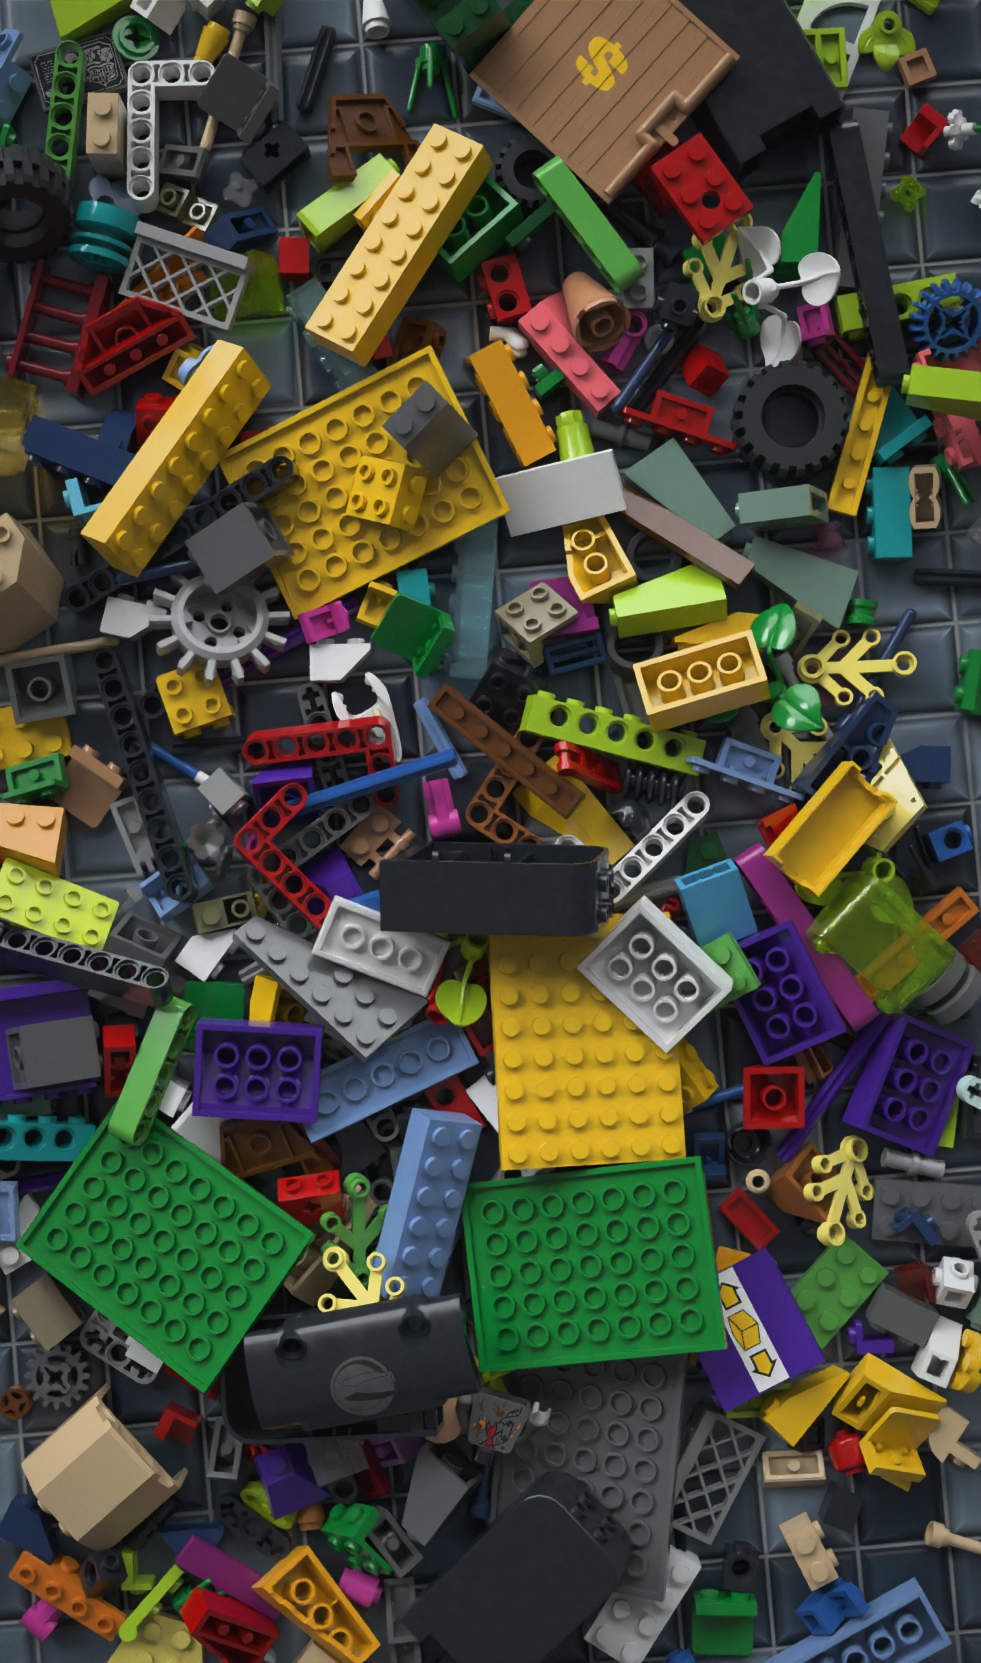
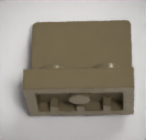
(533, 618)

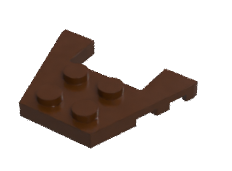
(360, 126)
(263, 1145)

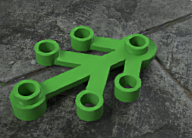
(360, 1237)

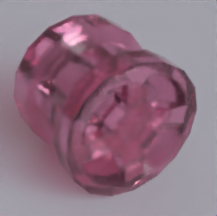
(828, 536)

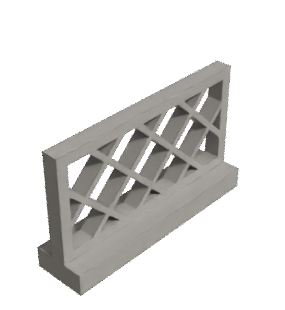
(195, 251)
(691, 1444)

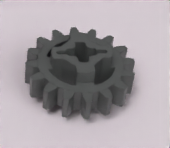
(67, 1383)

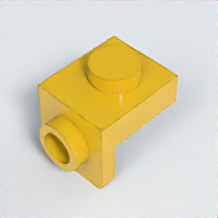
(375, 603)

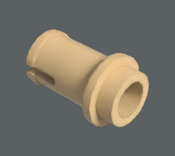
(759, 1188)

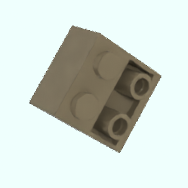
(48, 1311)

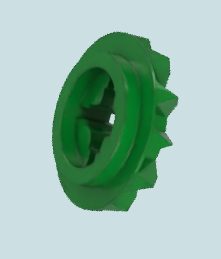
(145, 32)

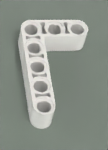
(147, 122)
(658, 835)

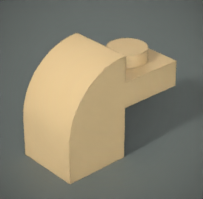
(945, 1439)

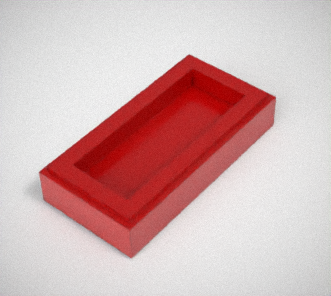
(748, 1219)

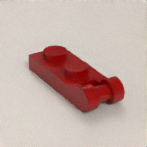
(588, 767)

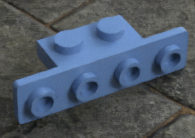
(13, 79)
(748, 765)

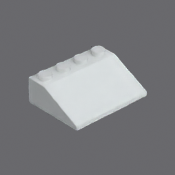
(655, 974)

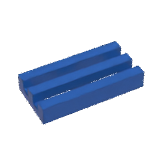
(576, 666)

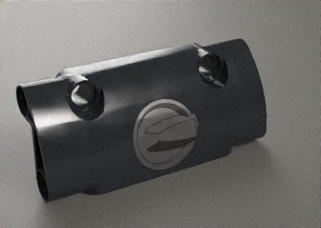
(361, 1363)

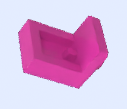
(815, 324)
(324, 622)

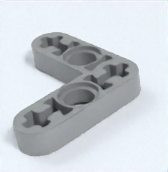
(107, 1330)

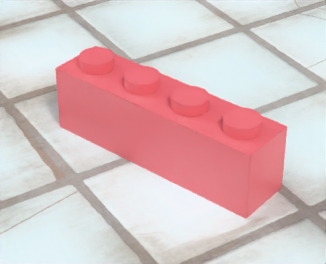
(551, 336)

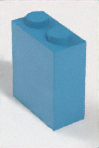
(716, 903)

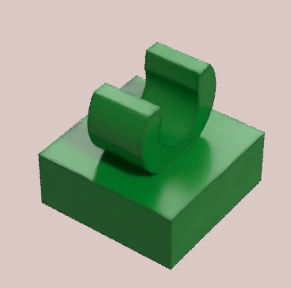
(546, 382)

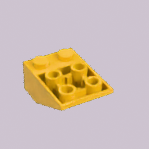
(875, 1389)

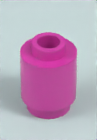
(360, 1587)

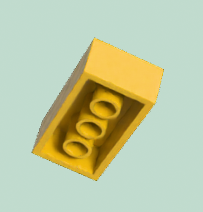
(702, 681)

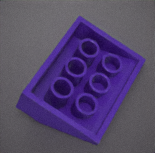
(792, 1002)
(258, 1070)
(909, 1083)

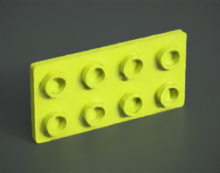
(54, 905)

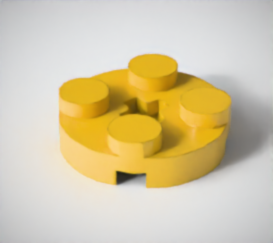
(966, 1372)

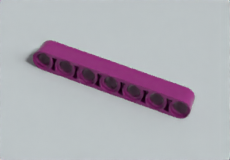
(784, 904)

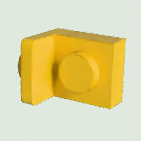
(186, 351)

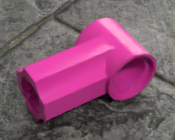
(618, 356)
(443, 816)
(41, 1619)

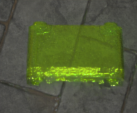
(881, 940)

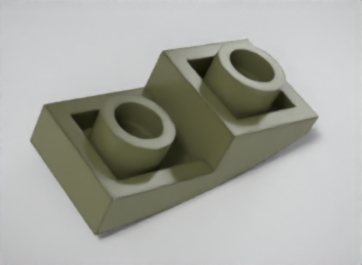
(186, 208)

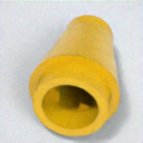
(212, 42)

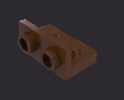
(416, 335)

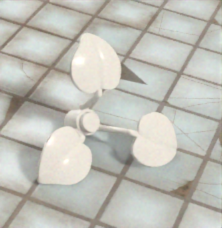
(819, 283)

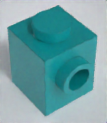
(416, 585)

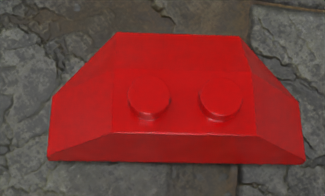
(128, 341)

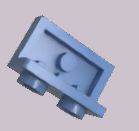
(162, 903)

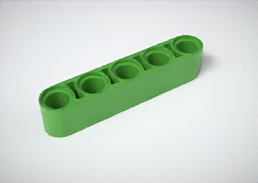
(66, 104)
(588, 224)
(152, 1071)

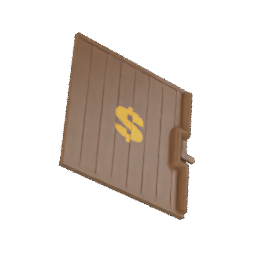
(604, 81)

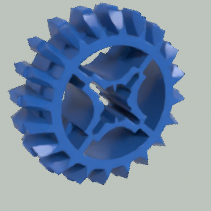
(959, 311)

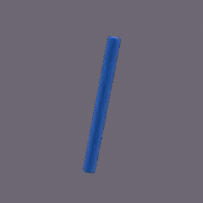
(377, 781)

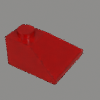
(774, 1096)

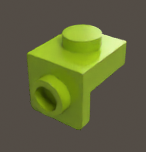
(135, 1583)

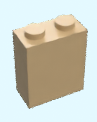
(107, 134)

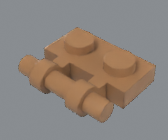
(371, 834)

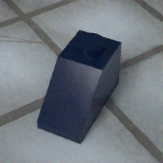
(241, 230)
(120, 430)
(29, 1527)

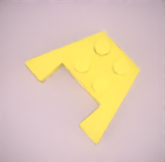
(896, 781)
(160, 1641)

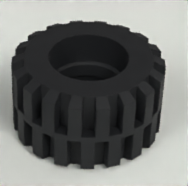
(514, 157)

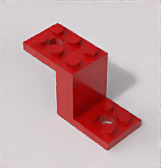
(681, 180)

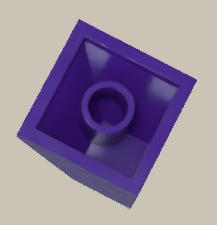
(277, 776)
(332, 876)
(288, 1479)

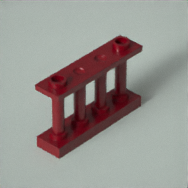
(40, 277)

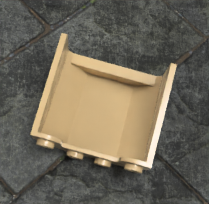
(28, 586)
(97, 1476)

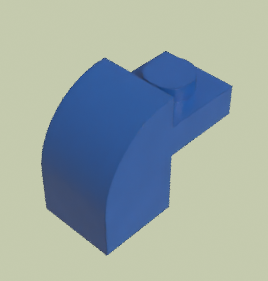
(830, 1605)

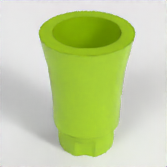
(573, 435)

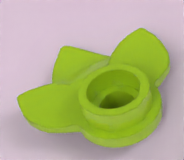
(886, 44)

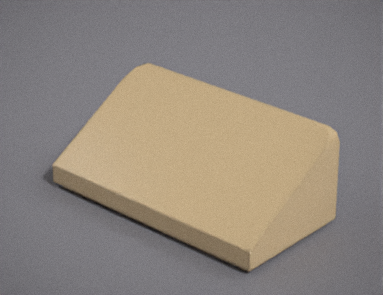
(793, 1468)

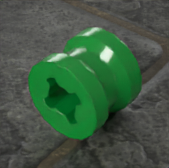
(861, 613)

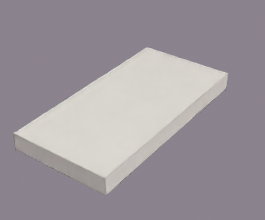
(563, 492)
(403, 959)

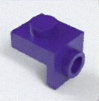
(874, 1344)

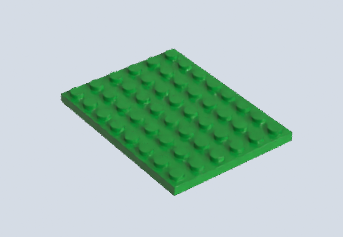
(167, 1246)
(593, 1265)

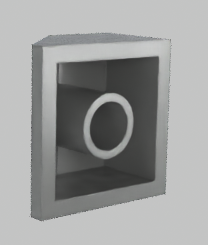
(42, 688)

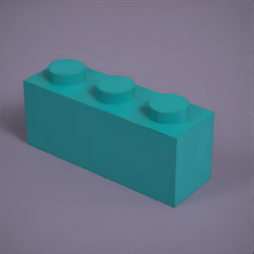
(888, 514)

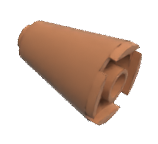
(594, 312)

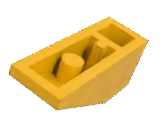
(795, 1409)

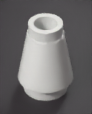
(375, 19)

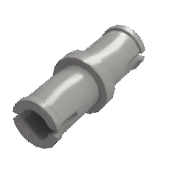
(912, 1163)

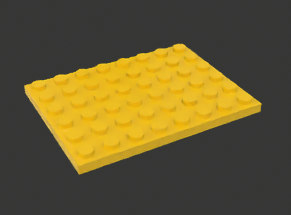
(326, 442)
(571, 1066)

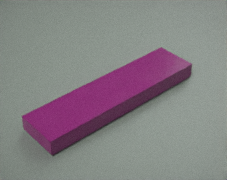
(225, 1573)

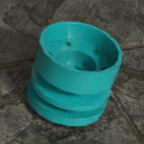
(103, 236)

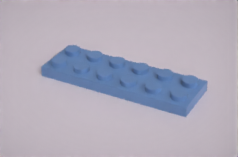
(394, 1073)

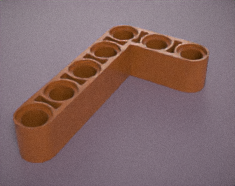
(492, 804)

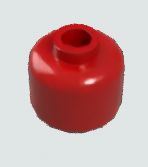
(846, 1452)

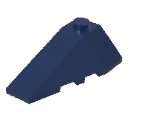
(856, 741)

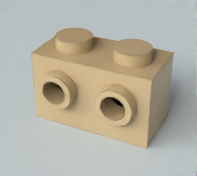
(804, 1541)

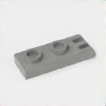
(134, 834)

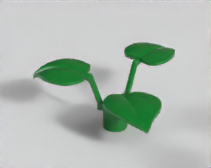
(792, 708)

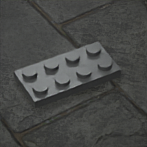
(944, 1202)

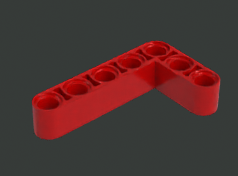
(334, 746)
(285, 867)

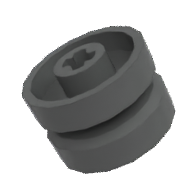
(951, 991)

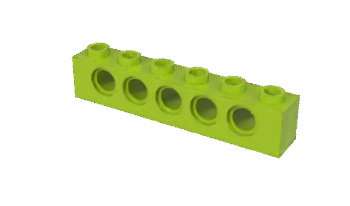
(537, 722)

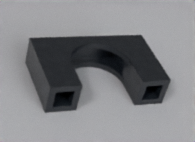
(358, 1151)

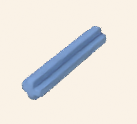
(438, 735)

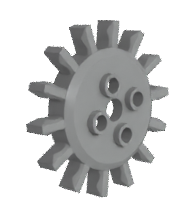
(247, 615)

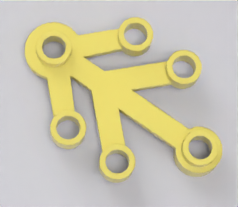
(720, 273)
(850, 667)
(800, 751)
(852, 1154)
(353, 1283)

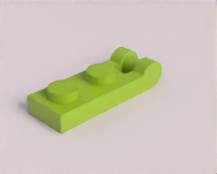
(151, 1604)

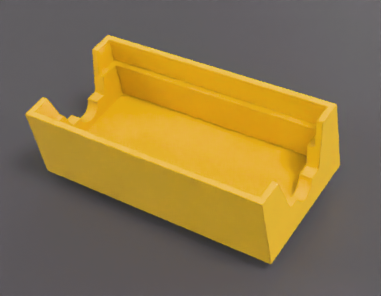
(830, 829)

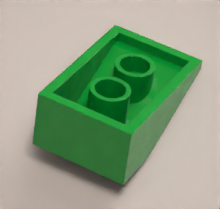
(800, 233)

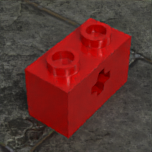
(118, 1057)
(312, 1195)

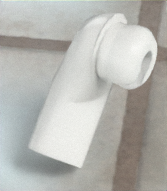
(512, 337)

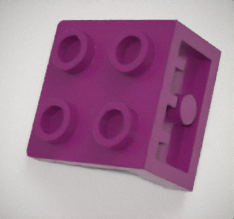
(586, 621)

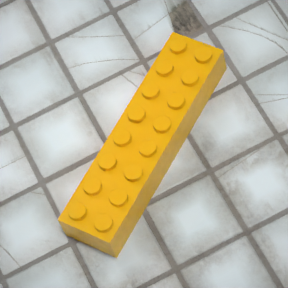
(399, 245)
(177, 458)

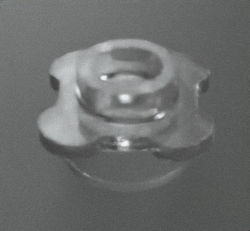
(242, 198)

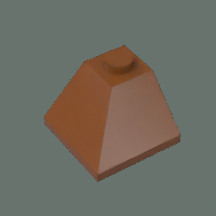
(789, 1182)

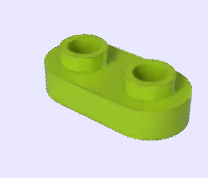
(255, 1497)

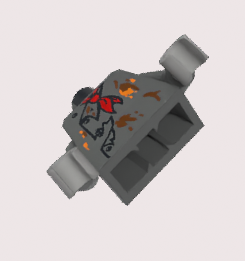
(497, 1421)

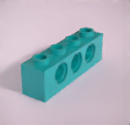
(43, 1148)

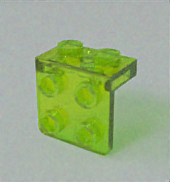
(261, 292)

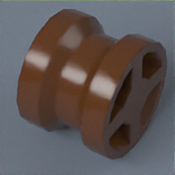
(11, 1407)

